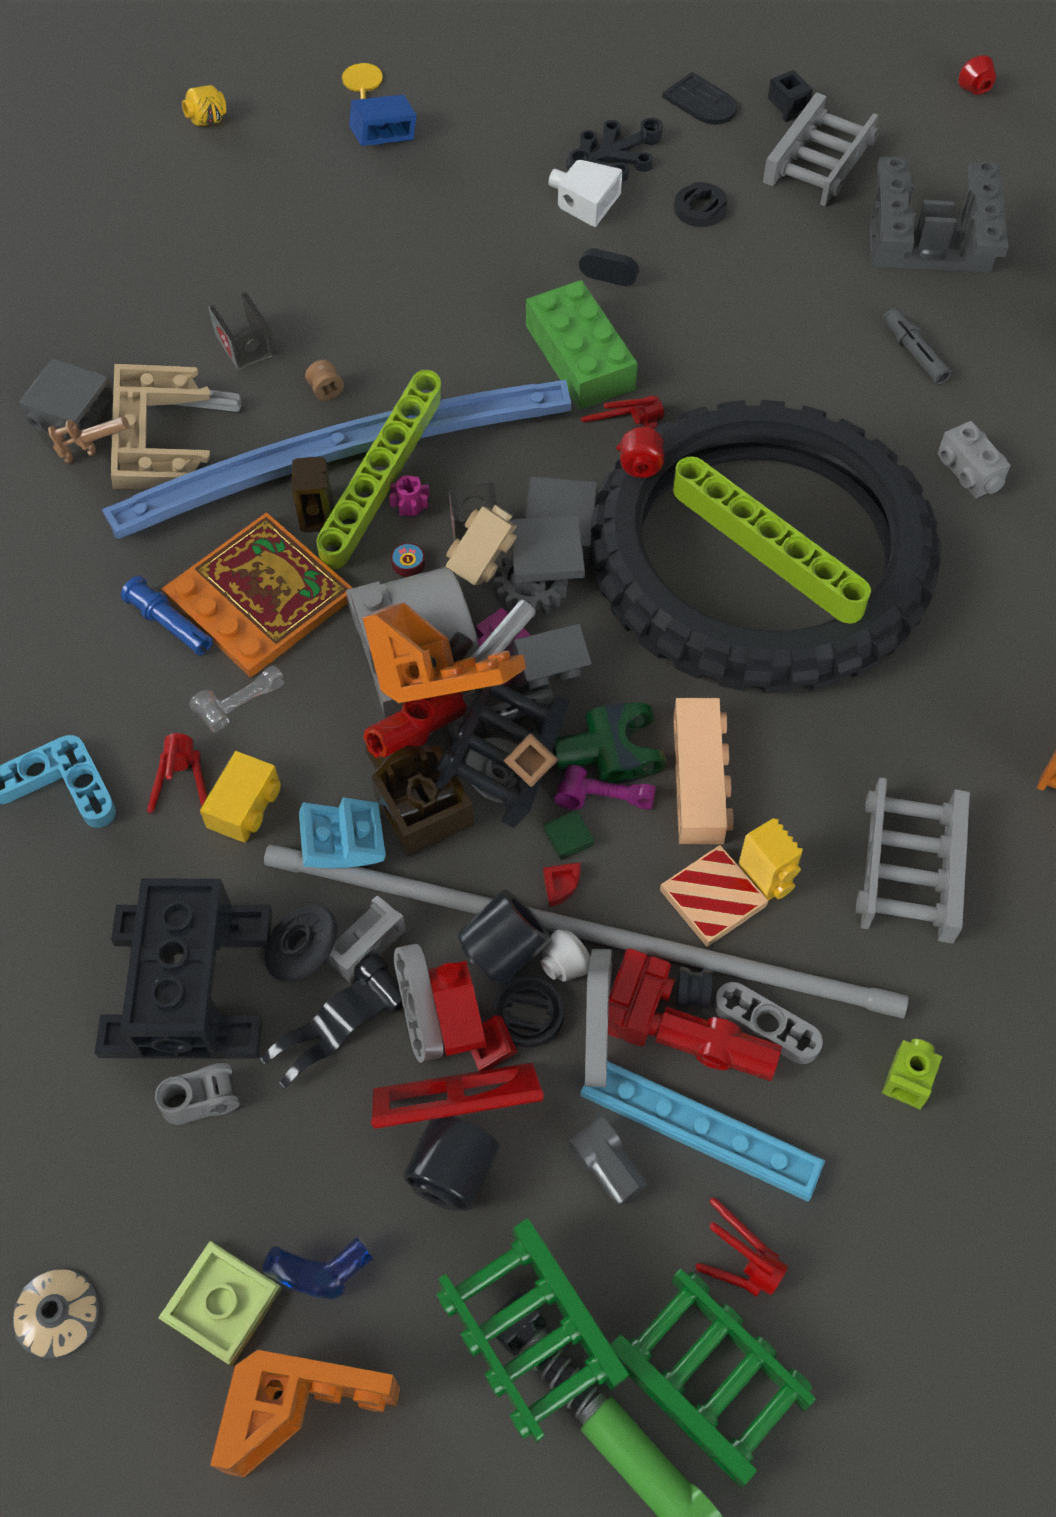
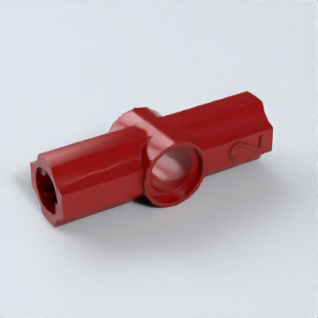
(413, 723)
(718, 1044)

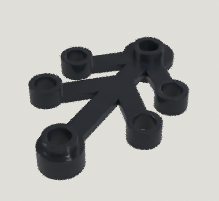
(650, 134)

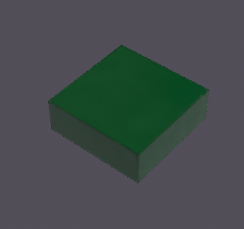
(568, 834)

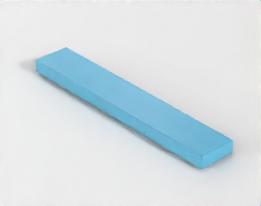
(708, 1131)

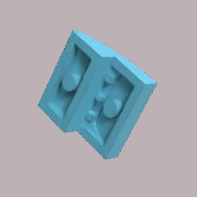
(341, 835)

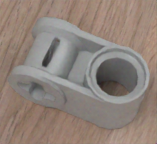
(200, 1094)

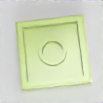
(220, 1303)

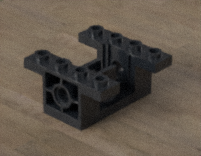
(171, 1004)

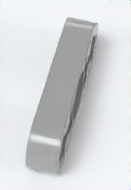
(418, 1003)
(764, 1006)

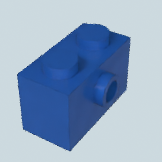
(382, 120)

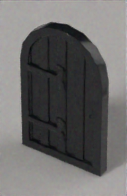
(701, 100)

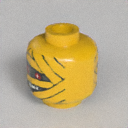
(204, 105)

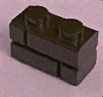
(311, 492)

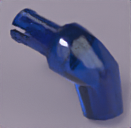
(317, 1278)

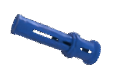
(156, 607)

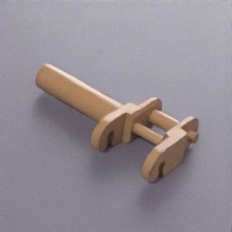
(83, 437)

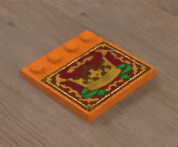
(258, 594)

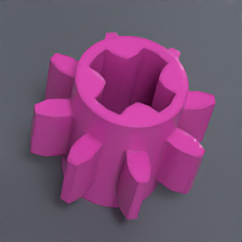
(409, 495)

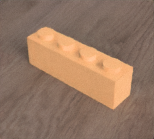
(700, 771)

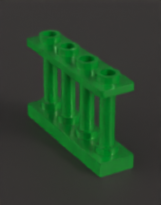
(574, 1328)
(701, 1421)

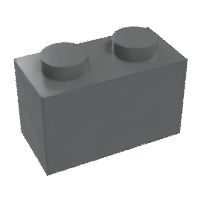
(550, 655)

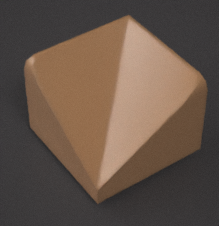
(531, 760)

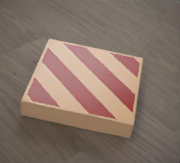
(713, 895)

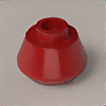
(977, 75)

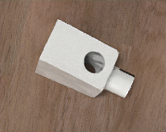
(587, 189)

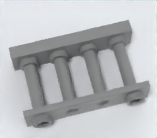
(803, 132)
(950, 847)

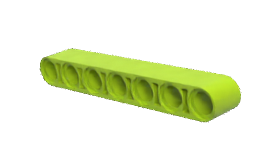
(378, 482)
(771, 540)

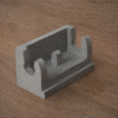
(367, 936)

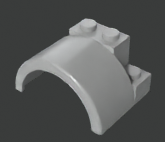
(431, 594)

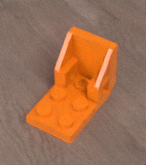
(402, 651)
(258, 1424)

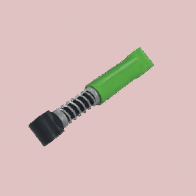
(613, 1431)

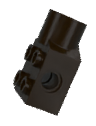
(413, 803)

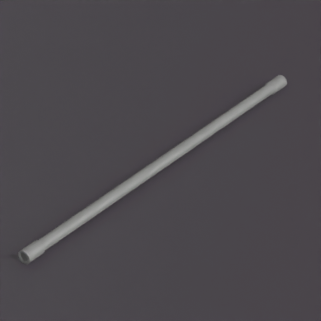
(872, 998)

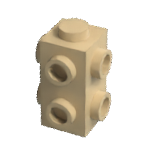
(486, 537)

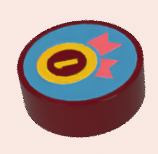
(408, 559)

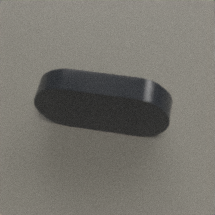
(609, 267)

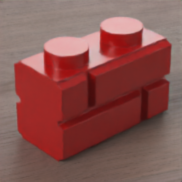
(637, 995)

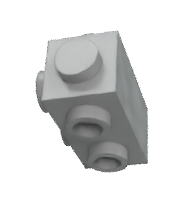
(973, 459)

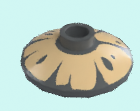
(69, 1327)

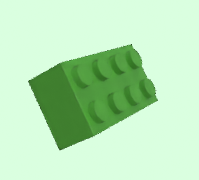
(581, 344)

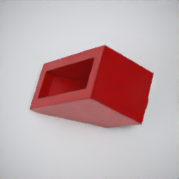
(456, 1008)

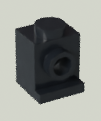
(790, 94)

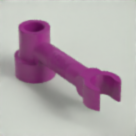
(575, 786)

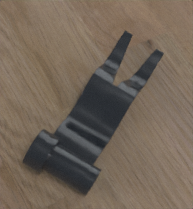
(341, 1016)

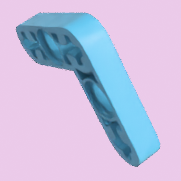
(57, 767)

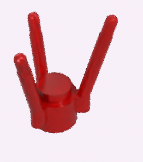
(643, 411)
(177, 756)
(763, 1264)

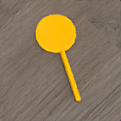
(362, 78)

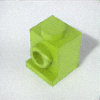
(903, 1081)

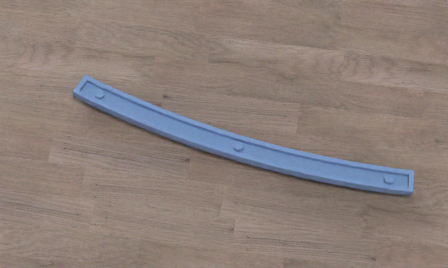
(330, 443)

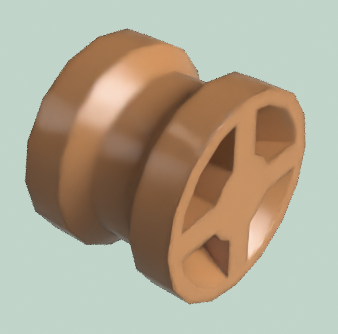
(324, 380)

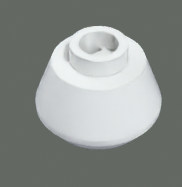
(565, 957)

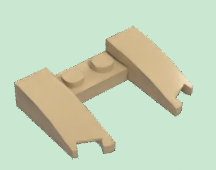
(135, 389)

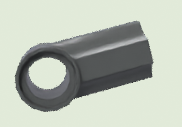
(601, 1151)

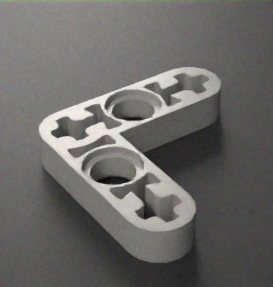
(597, 1017)

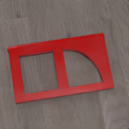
(520, 1089)

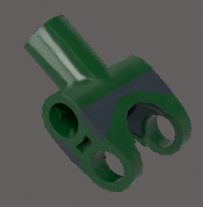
(609, 744)

